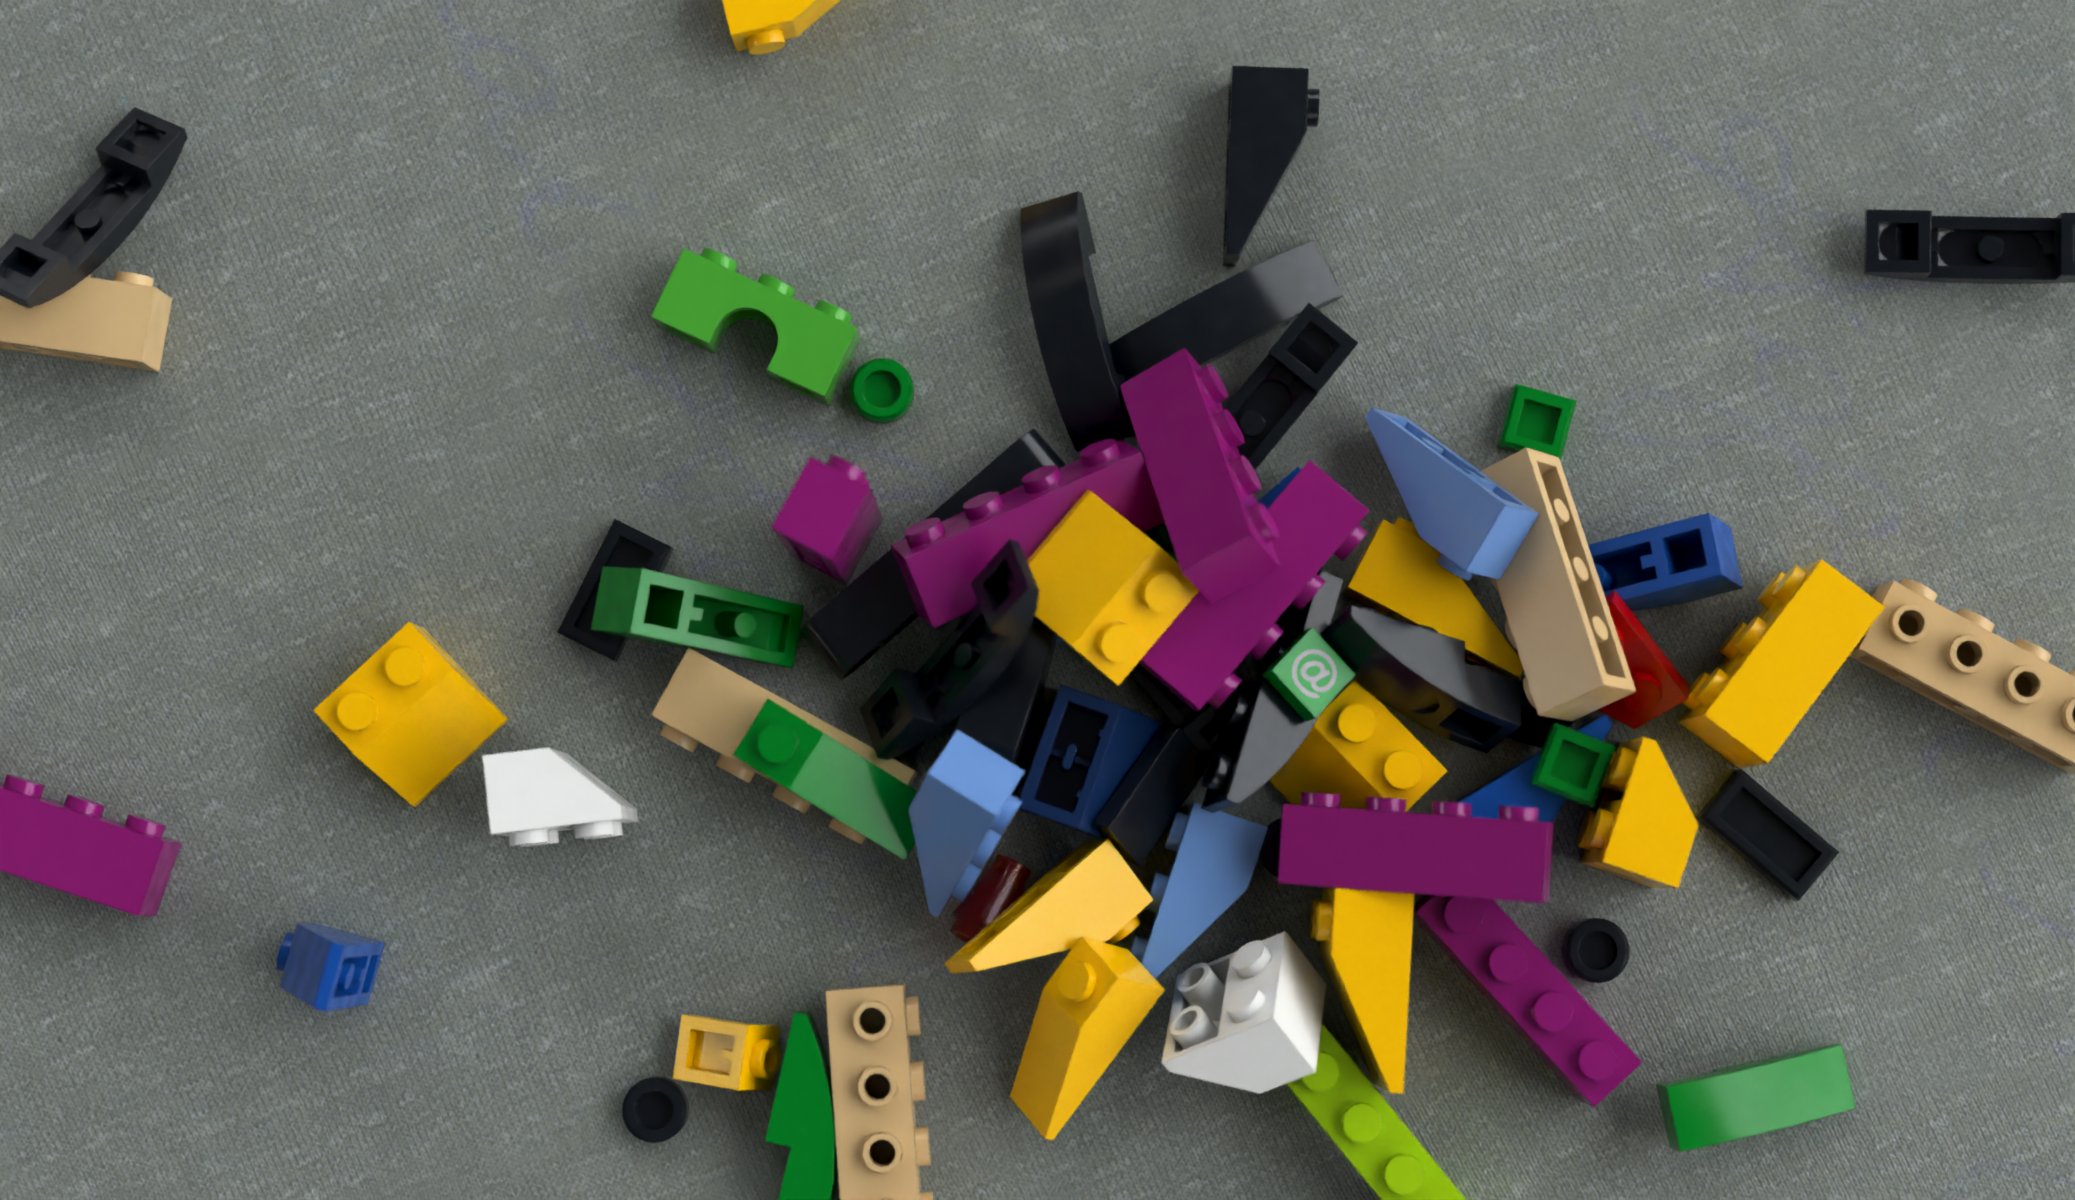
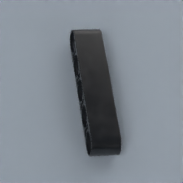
(878, 601)

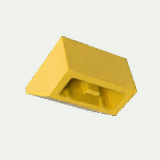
(1641, 821)

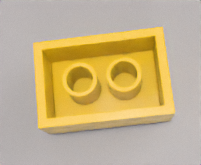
(1778, 662)

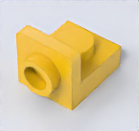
(727, 1053)

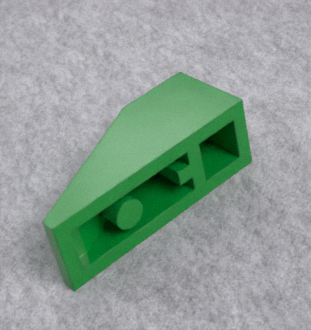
(696, 616)
(830, 777)

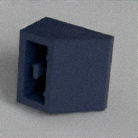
(1083, 758)

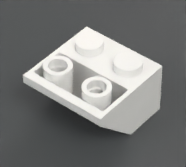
(549, 792)
(1247, 1017)

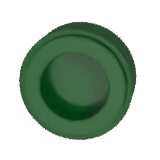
(882, 391)

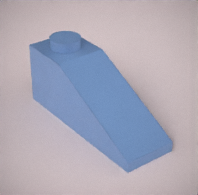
(1450, 500)

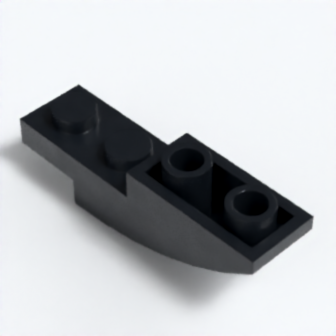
(1430, 684)
(1258, 721)

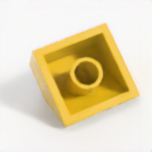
(1106, 587)
(411, 714)
(1358, 753)

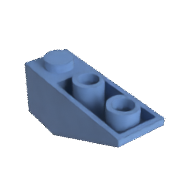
(956, 815)
(1206, 876)

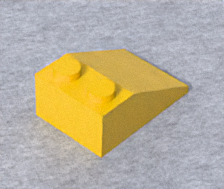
(1368, 959)

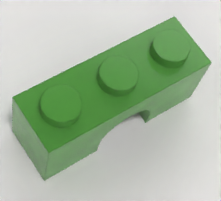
(710, 297)

